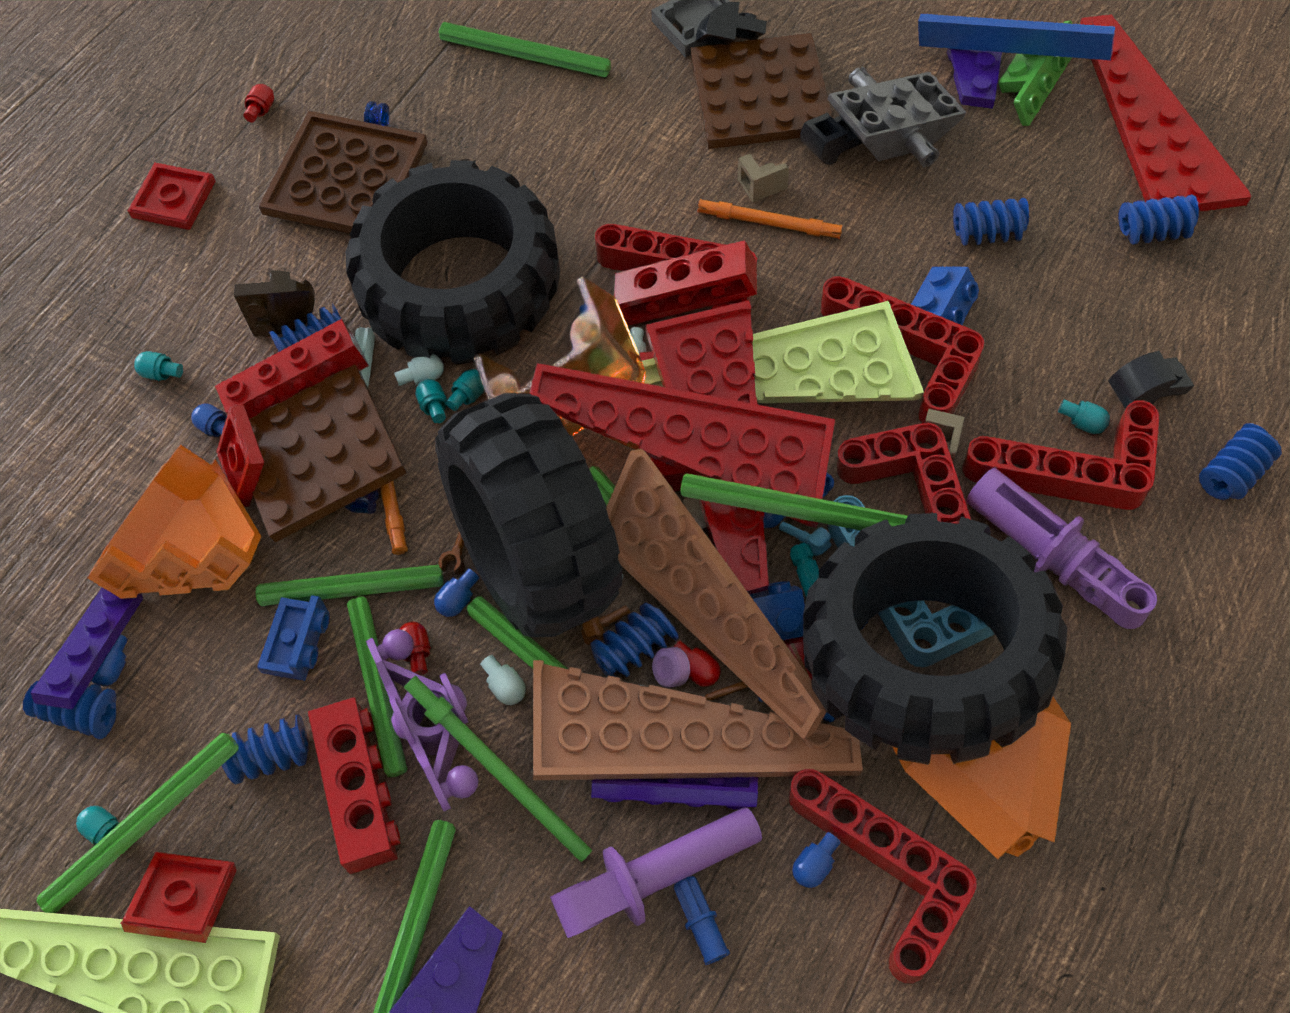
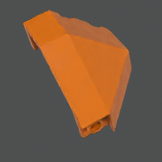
(180, 534)
(1008, 794)

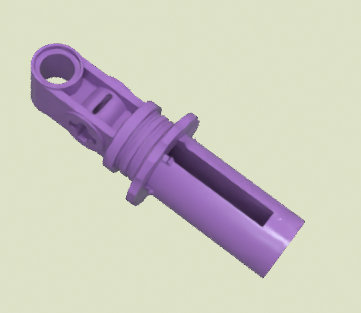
(1063, 549)

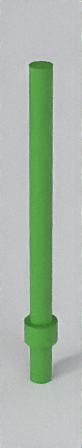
(440, 712)

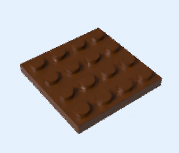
(758, 89)
(337, 169)
(321, 453)

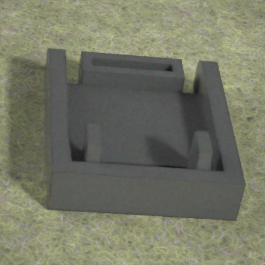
(687, 16)

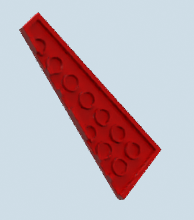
(1158, 133)
(714, 357)
(696, 430)

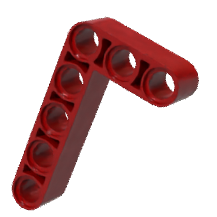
(630, 247)
(917, 329)
(910, 458)
(1078, 467)
(893, 861)

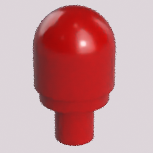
(258, 102)
(420, 649)
(703, 667)

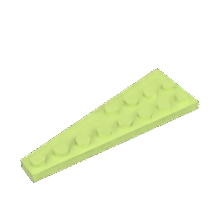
(831, 360)
(133, 972)

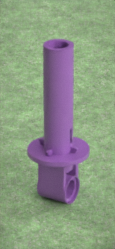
(630, 882)

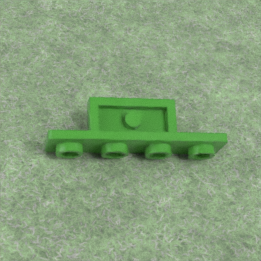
(1033, 79)

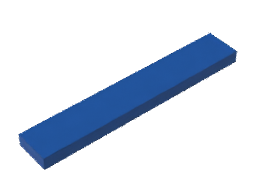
(1016, 36)

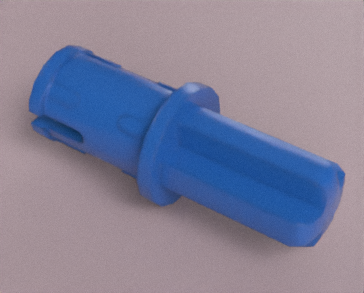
(701, 920)

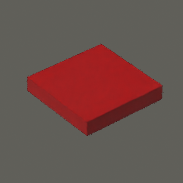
(171, 196)
(240, 454)
(179, 897)

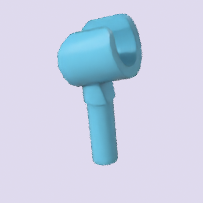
(817, 540)

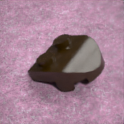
(274, 303)

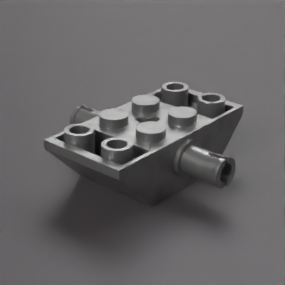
(898, 114)

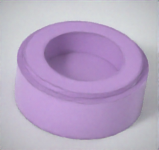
(671, 667)

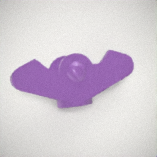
(408, 714)

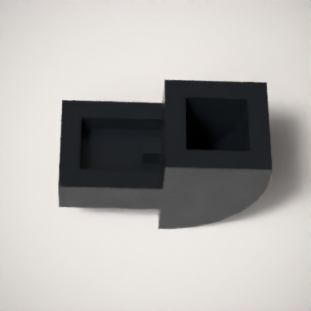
(725, 24)
(828, 137)
(1150, 378)

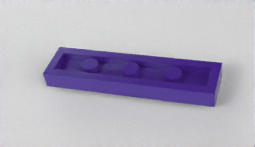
(84, 650)
(694, 792)

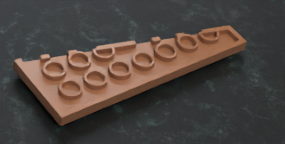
(691, 579)
(631, 731)

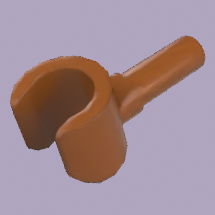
(454, 554)
(594, 628)

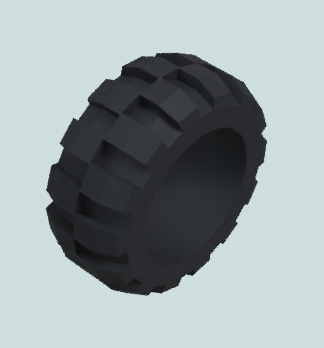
(440, 207)
(529, 513)
(948, 566)

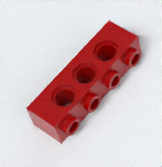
(686, 283)
(292, 370)
(330, 729)

